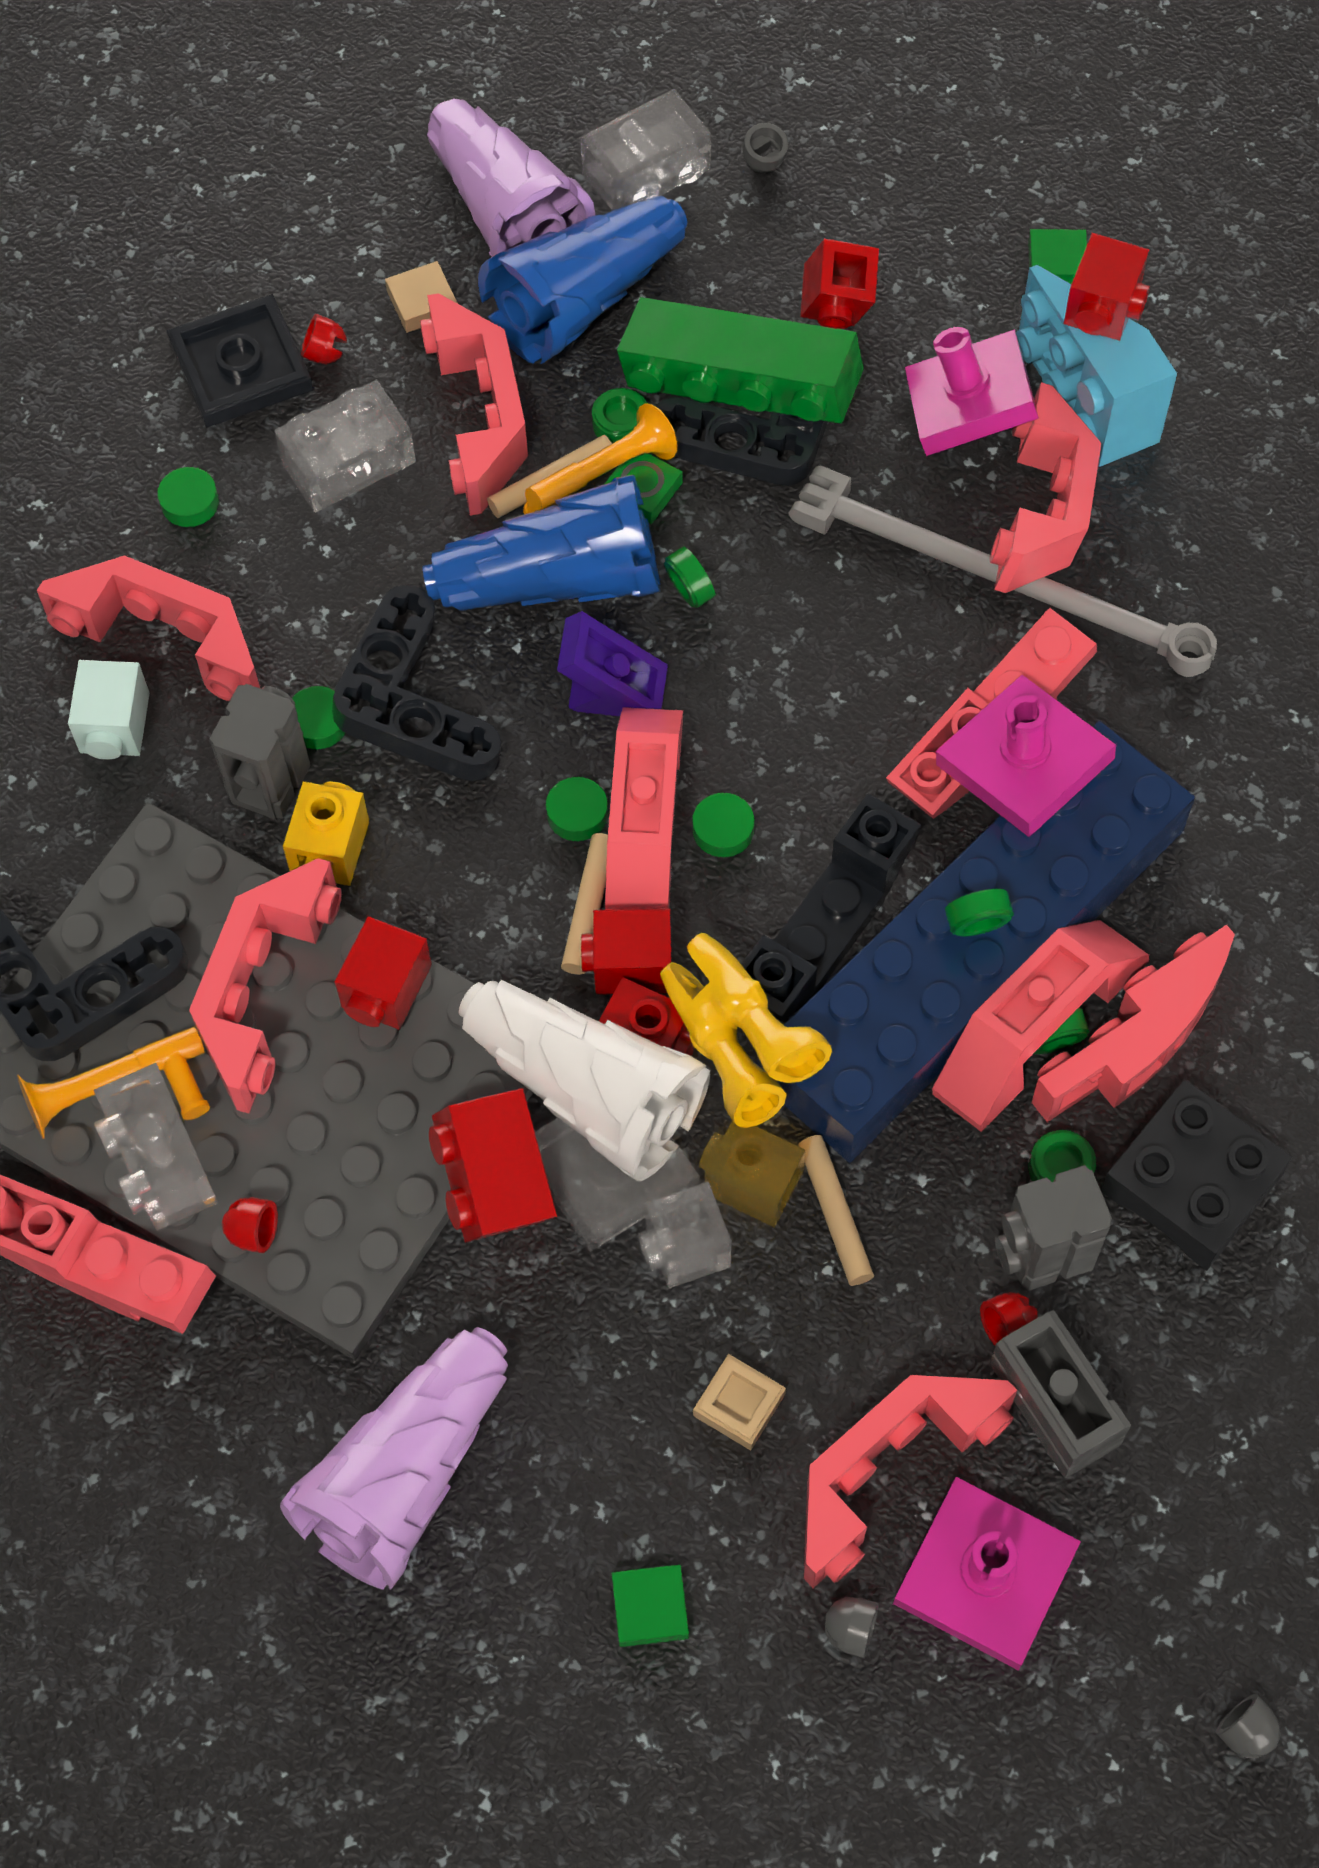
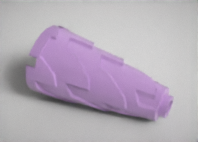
(503, 181)
(396, 1462)

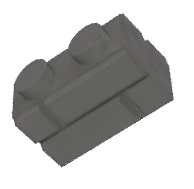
(260, 750)
(1054, 1228)
(1059, 1393)

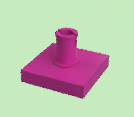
(969, 389)
(1025, 755)
(987, 1573)

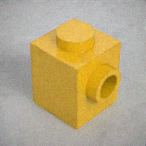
(329, 826)

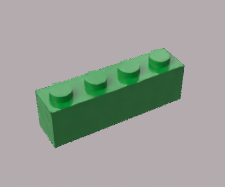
(741, 360)

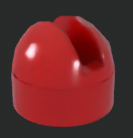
(320, 339)
(251, 1224)
(1006, 1314)

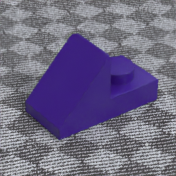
(608, 669)

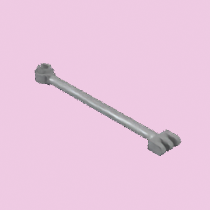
(827, 499)

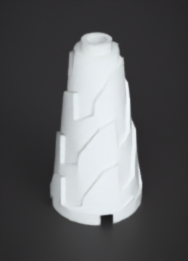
(590, 1074)

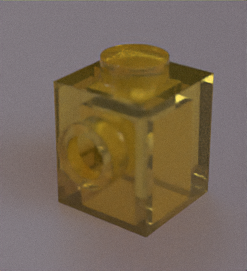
(753, 1171)

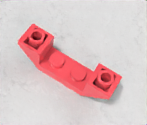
(474, 343)
(1048, 542)
(93, 596)
(643, 809)
(288, 905)
(1026, 1010)
(958, 1406)

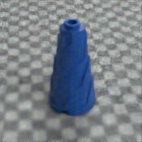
(572, 276)
(579, 548)

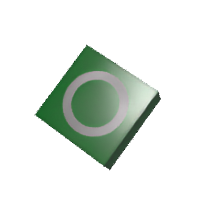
(655, 480)

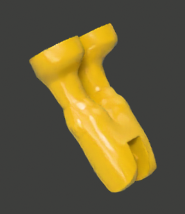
(713, 1019)

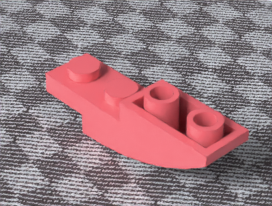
(1045, 655)
(1150, 1028)
(97, 1259)

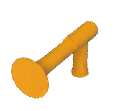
(650, 435)
(170, 1055)

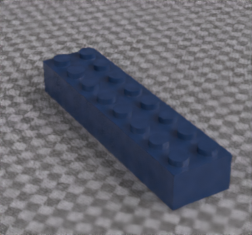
(917, 984)

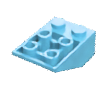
(1109, 383)

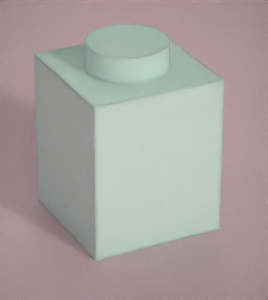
(108, 708)

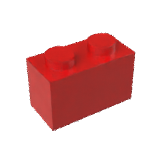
(491, 1165)

